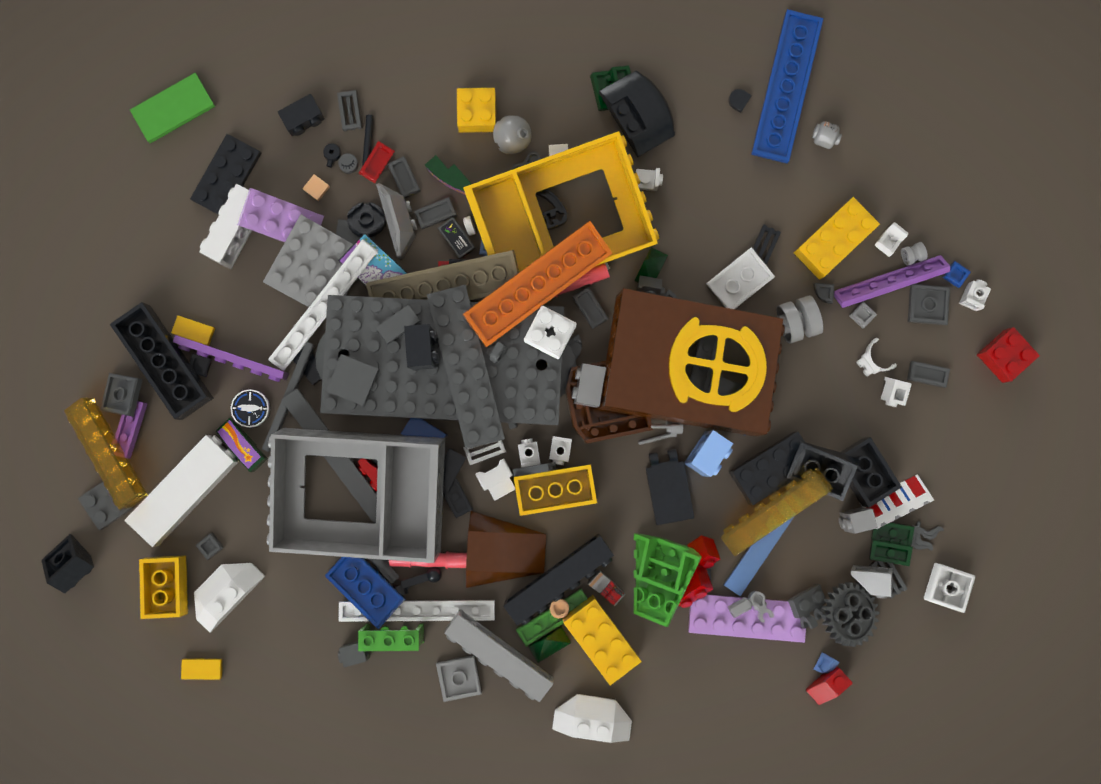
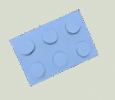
(709, 453)

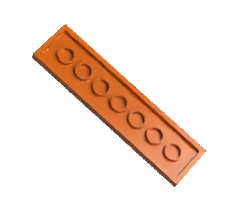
(537, 284)

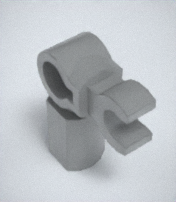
(754, 599)

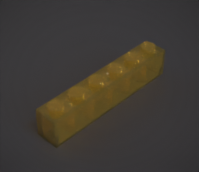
(105, 453)
(776, 512)

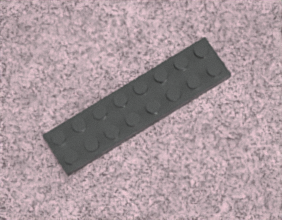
(465, 368)

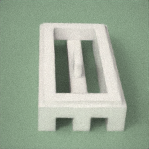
(469, 455)

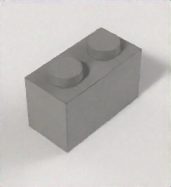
(589, 385)
(857, 520)

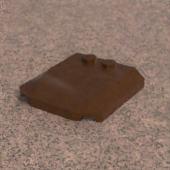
(600, 424)

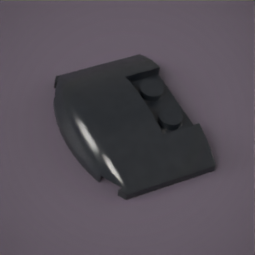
(639, 112)

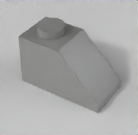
(875, 580)

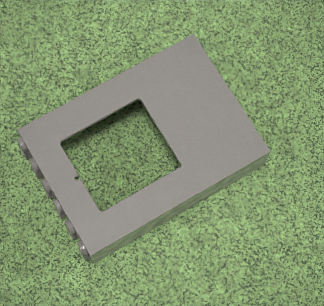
(407, 496)

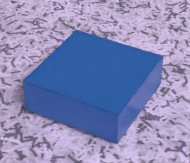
(957, 274)

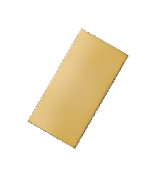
(193, 330)
(201, 669)

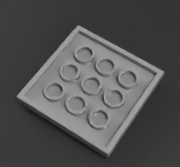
(307, 261)

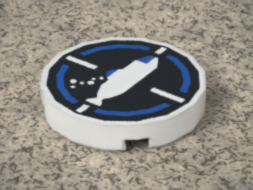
(250, 408)

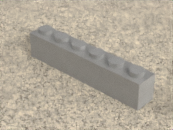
(499, 655)

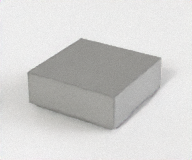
(863, 315)

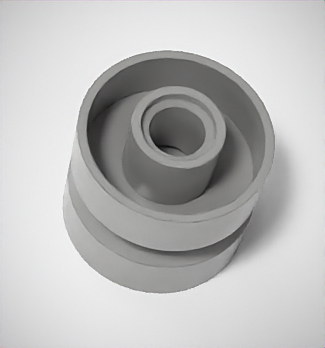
(800, 319)

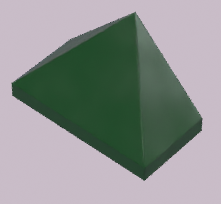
(652, 264)
(549, 644)

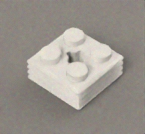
(545, 320)
(961, 587)

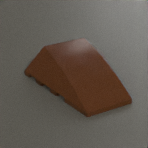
(502, 551)

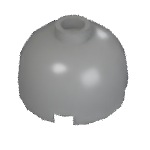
(512, 134)

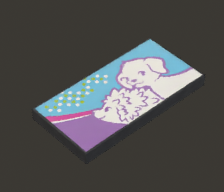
(381, 265)

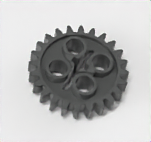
(857, 614)

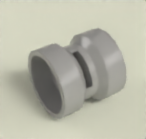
(914, 253)

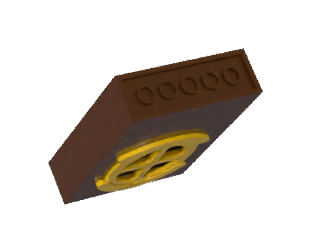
(650, 357)

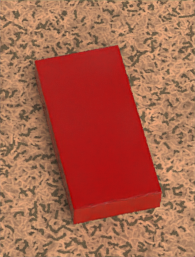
(376, 162)

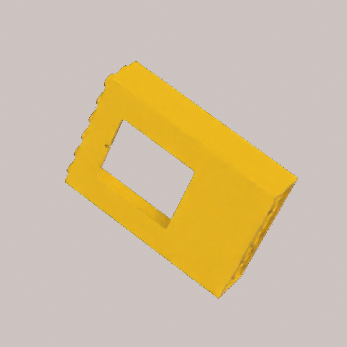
(511, 216)

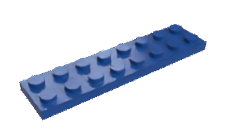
(787, 86)

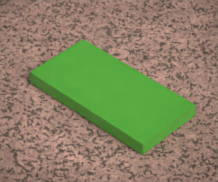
(172, 108)

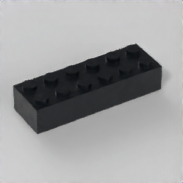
(161, 361)
(558, 579)

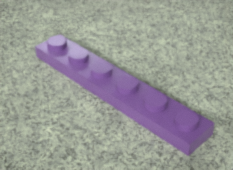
(891, 281)
(238, 362)

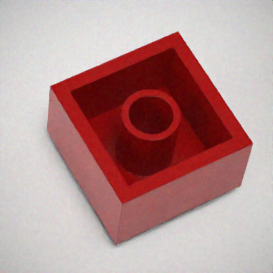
(1008, 355)

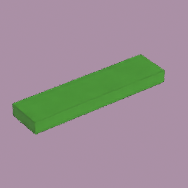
(546, 622)

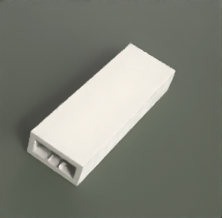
(182, 490)

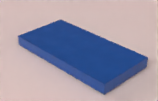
(365, 589)

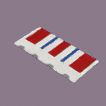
(901, 502)

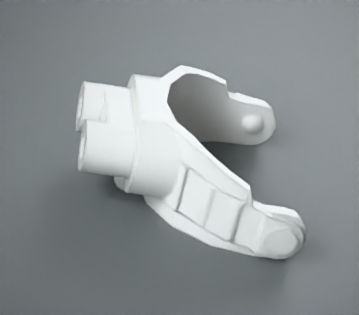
(867, 363)

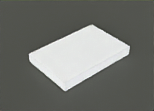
(740, 279)

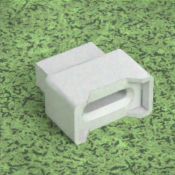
(497, 480)

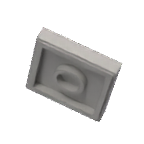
(458, 678)

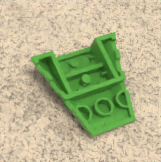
(661, 576)

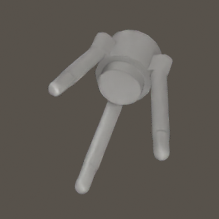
(672, 427)

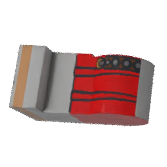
(606, 587)

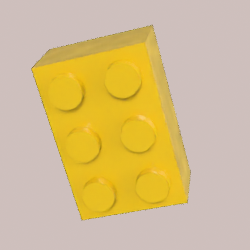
(163, 587)

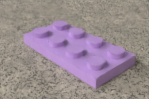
(272, 215)

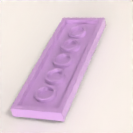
(712, 617)

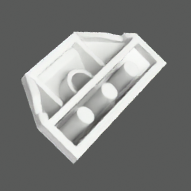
(224, 592)
(592, 719)

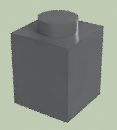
(349, 654)

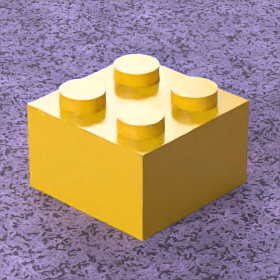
(476, 109)

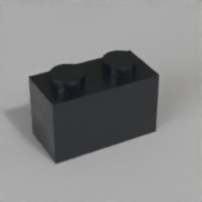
(301, 115)

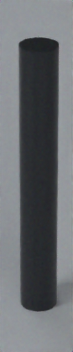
(368, 137)

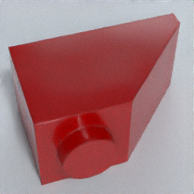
(829, 686)

